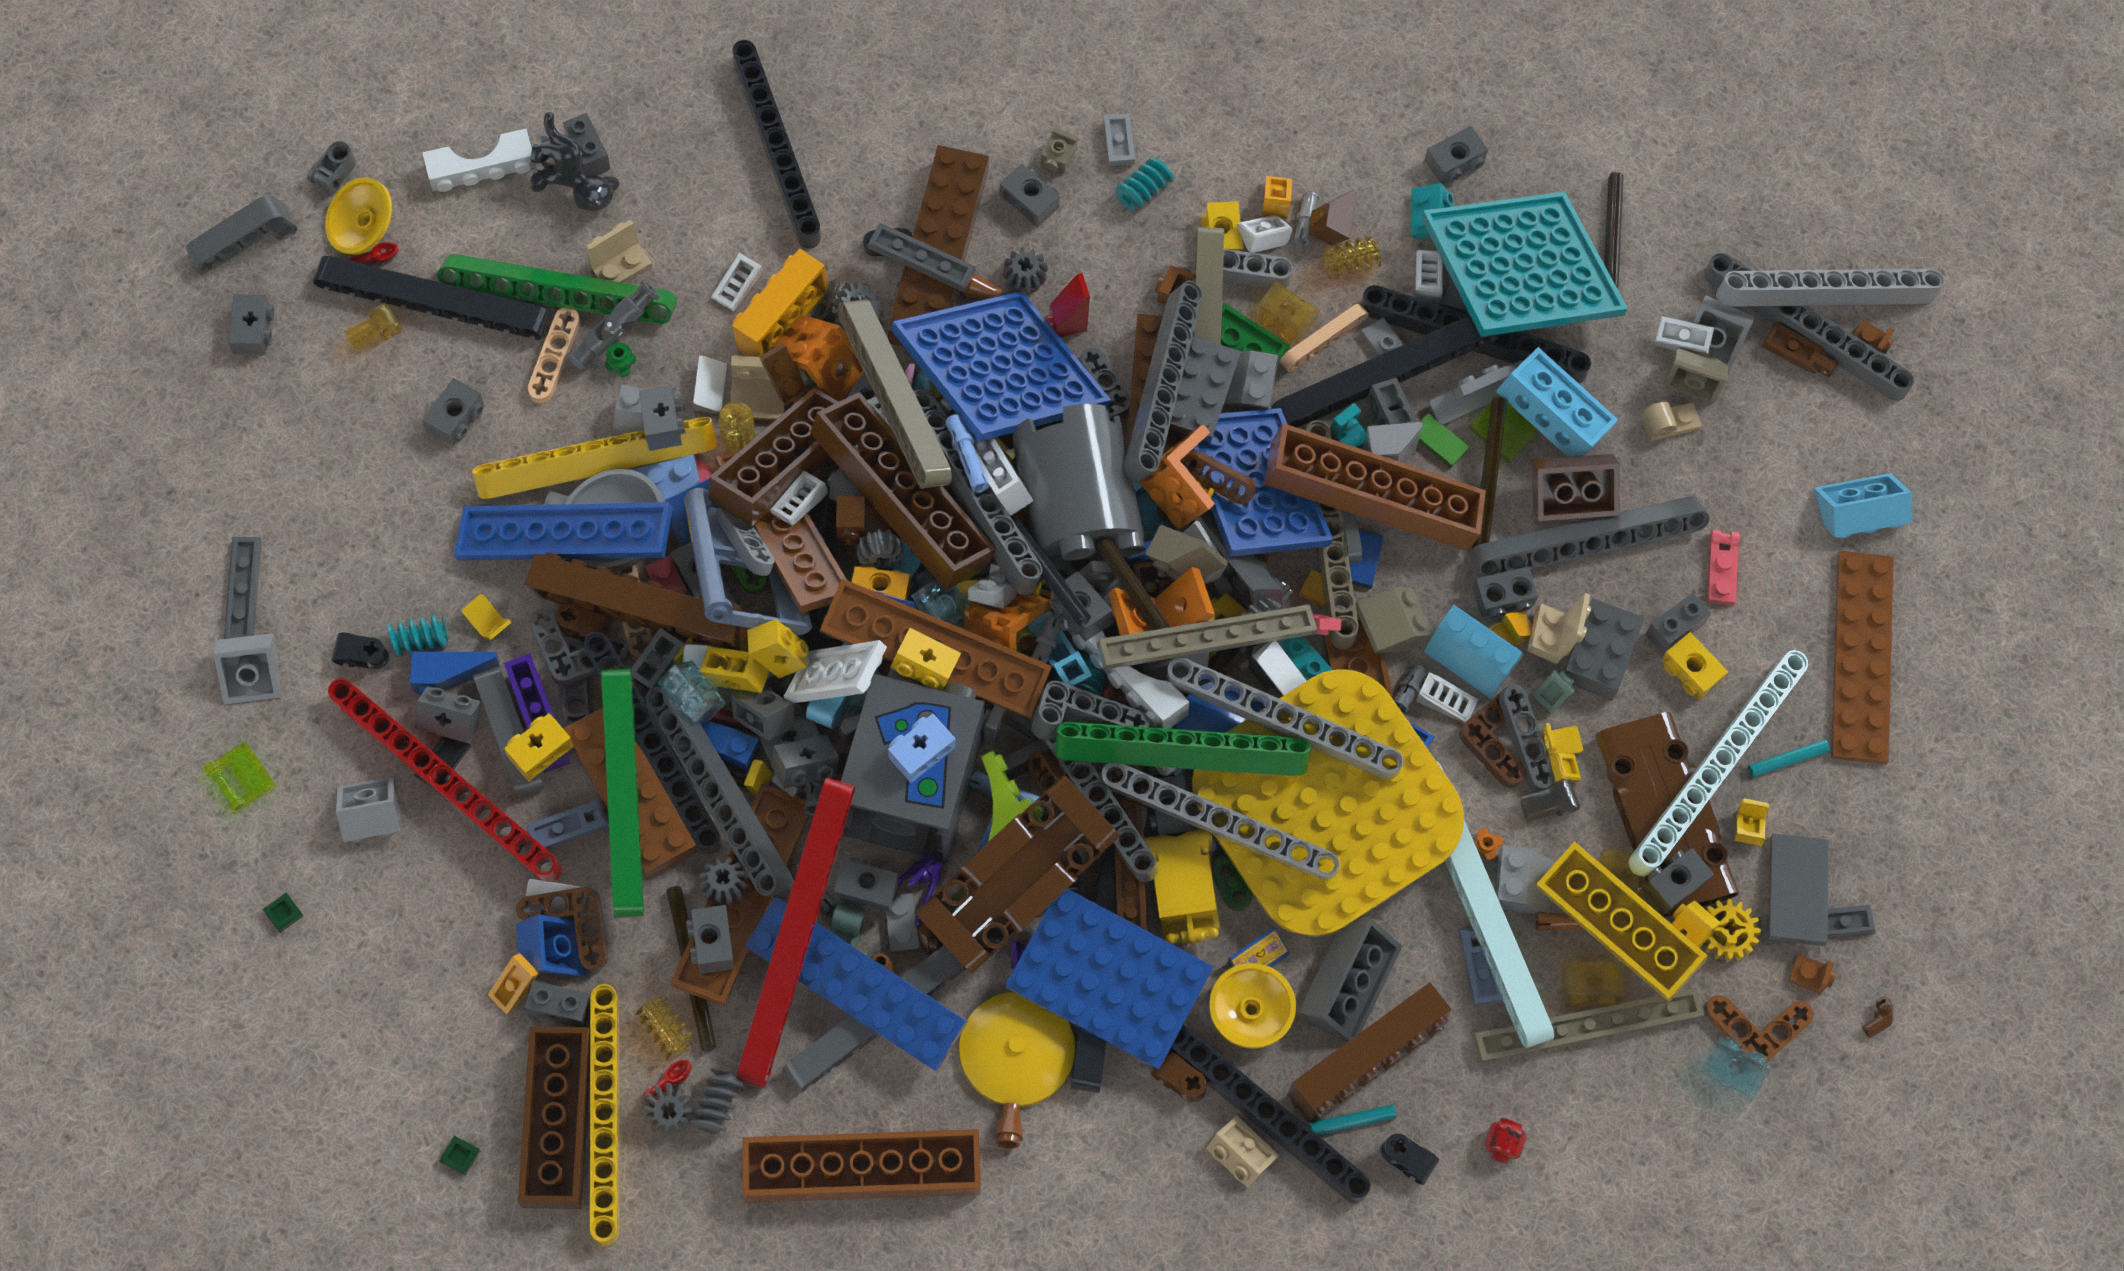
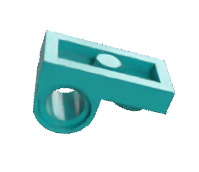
(1347, 429)

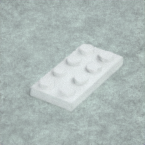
(836, 672)

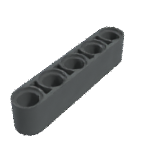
(504, 723)

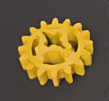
(1739, 923)

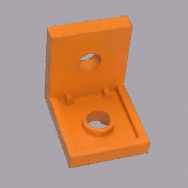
(819, 350)
(1174, 478)
(1170, 603)
(1003, 623)

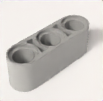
(1264, 263)

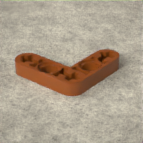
(1762, 1038)

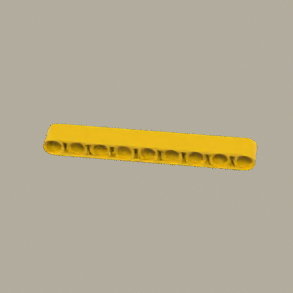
(586, 460)
(604, 1128)

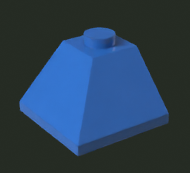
(550, 945)

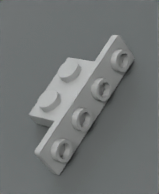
(1471, 393)

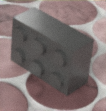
(1604, 653)

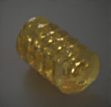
(1351, 255)
(736, 426)
(664, 1027)

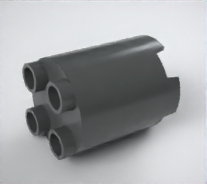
(1078, 487)

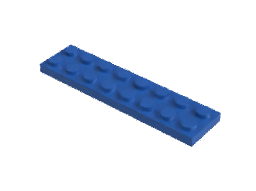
(565, 530)
(867, 991)

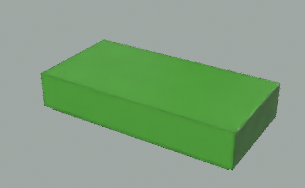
(1441, 441)

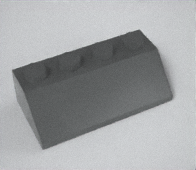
(1244, 573)
(1350, 979)

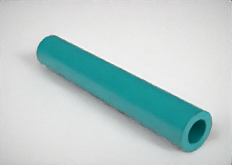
(1788, 758)
(1353, 1120)

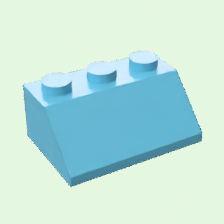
(1864, 505)
(1473, 652)

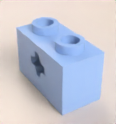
(917, 761)

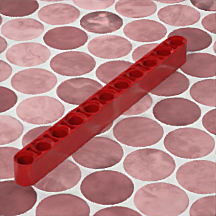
(453, 788)
(795, 932)

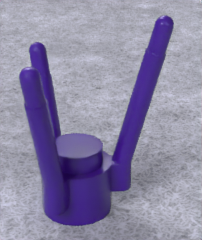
(924, 871)

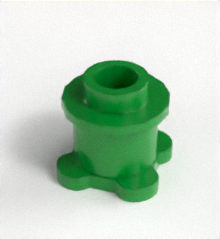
(620, 359)

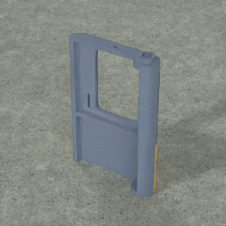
(714, 548)

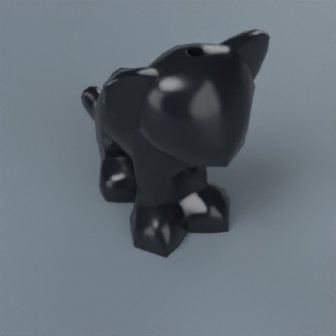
(589, 192)

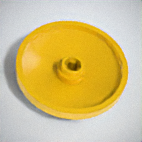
(1016, 1050)

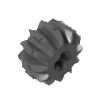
(1015, 271)
(880, 550)
(723, 892)
(677, 1103)

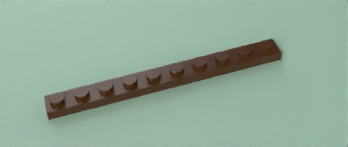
(1129, 891)

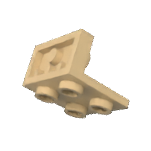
(617, 254)
(754, 388)
(1556, 632)

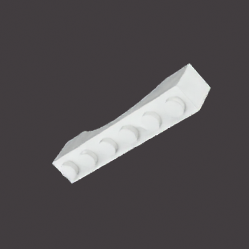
(1156, 698)

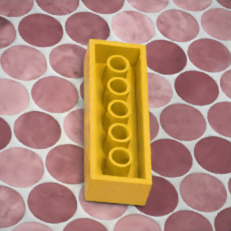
(1622, 921)

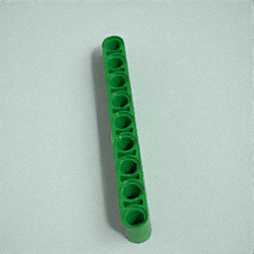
(544, 283)
(1182, 749)
(622, 793)

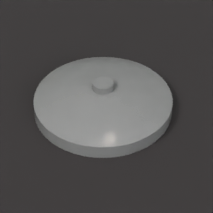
(615, 487)

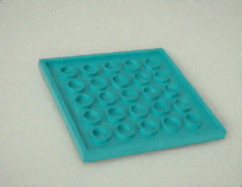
(1523, 263)

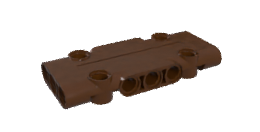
(1651, 786)
(1017, 874)

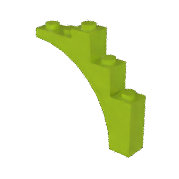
(1005, 799)

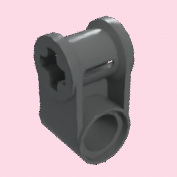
(330, 171)

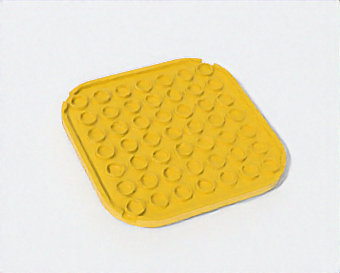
(1375, 826)

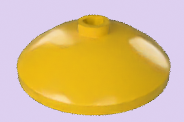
(358, 216)
(1257, 987)

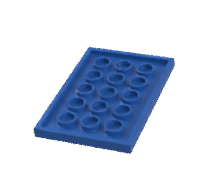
(1272, 517)
(1109, 977)

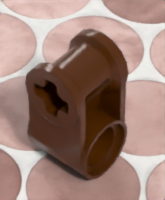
(583, 622)
(1177, 1074)

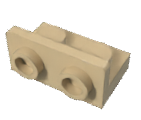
(1242, 1151)

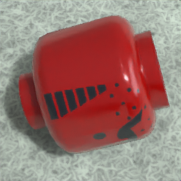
(1505, 1140)

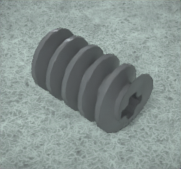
(716, 1102)

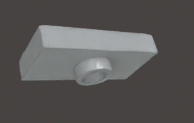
(1381, 337)

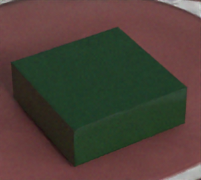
(283, 912)
(459, 1155)

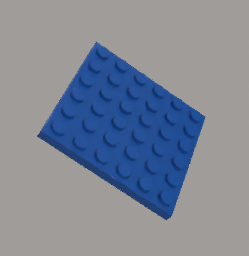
(998, 364)

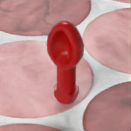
(380, 253)
(674, 1074)

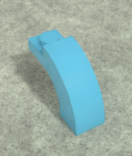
(1065, 661)

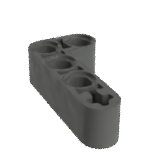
(240, 231)
(1070, 704)

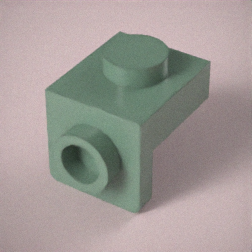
(1554, 690)

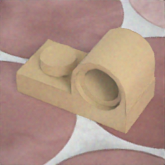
(1663, 422)

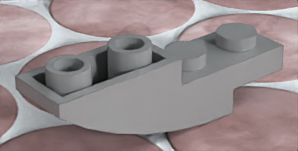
(993, 589)

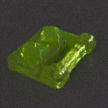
(247, 771)

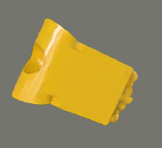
(1185, 886)

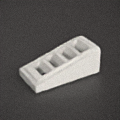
(756, 271)
(1429, 291)
(803, 482)
(1451, 690)

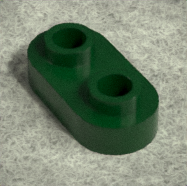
(1231, 884)

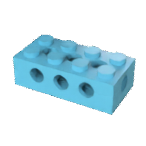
(1556, 405)

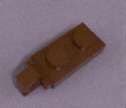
(1798, 350)
(784, 375)

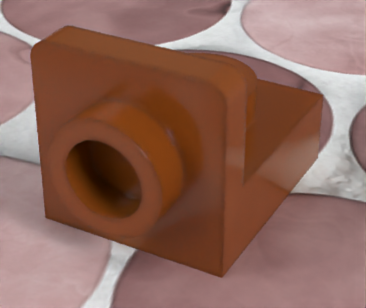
(1875, 337)
(1812, 974)

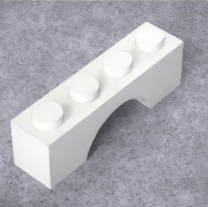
(450, 170)

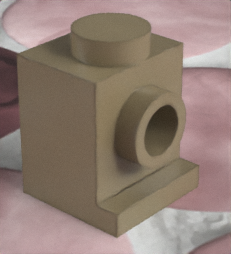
(1065, 144)

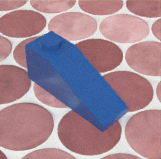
(448, 668)
(732, 745)

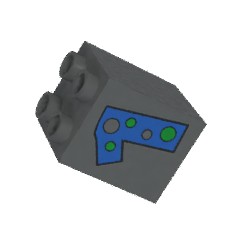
(885, 805)

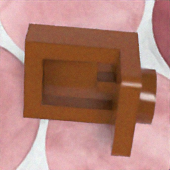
(1174, 276)

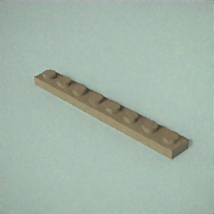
(1206, 636)
(1594, 1025)

